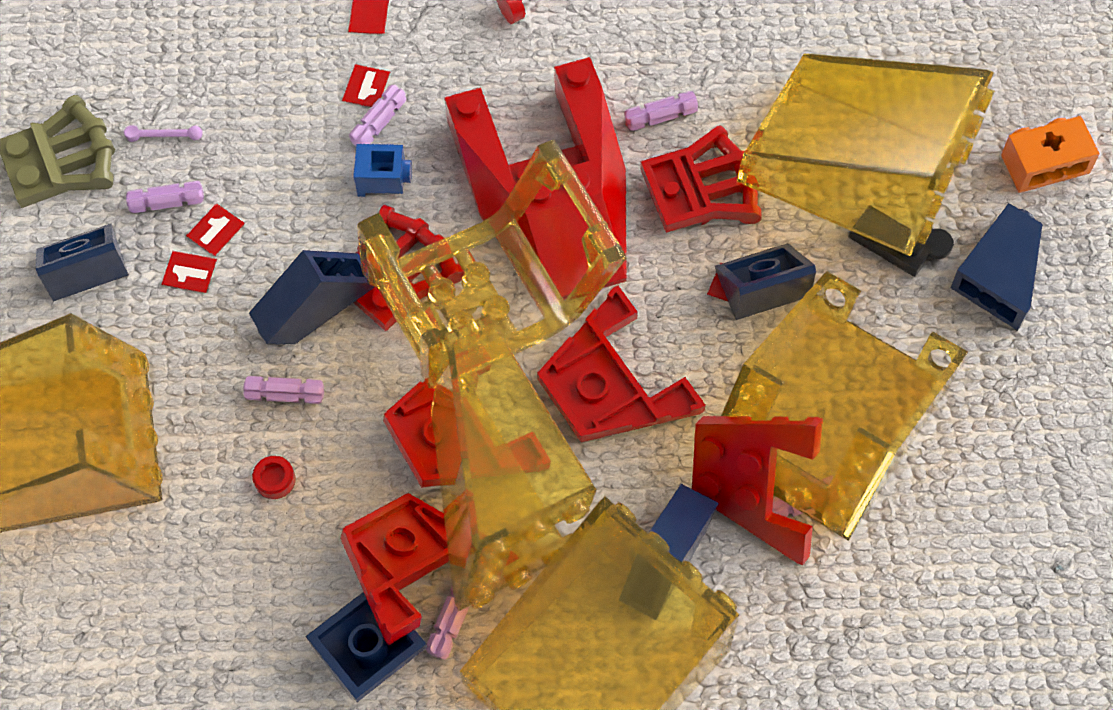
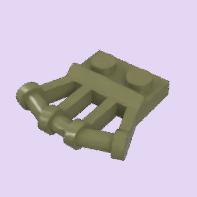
(32, 158)

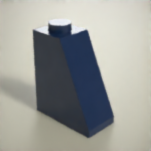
(1003, 267)
(309, 295)
(685, 522)

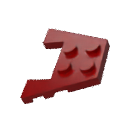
(598, 389)
(413, 432)
(737, 469)
(391, 552)

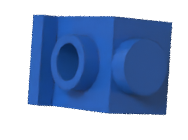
(381, 169)

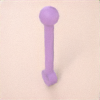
(132, 133)

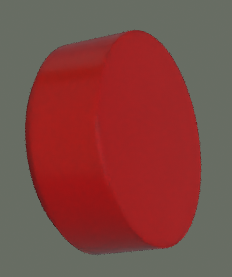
(512, 10)
(274, 477)

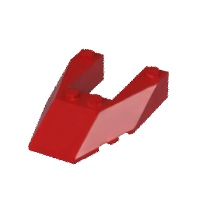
(552, 218)

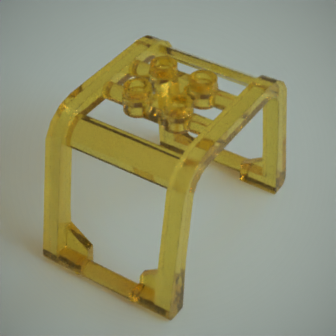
(421, 321)

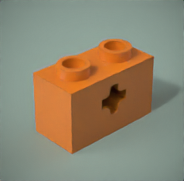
(1049, 153)

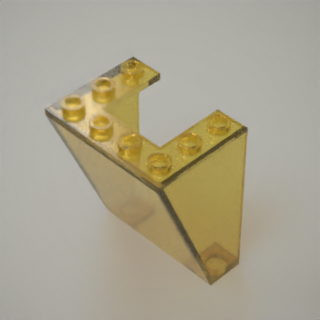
(868, 142)
(862, 389)
(74, 425)
(499, 467)
(605, 626)

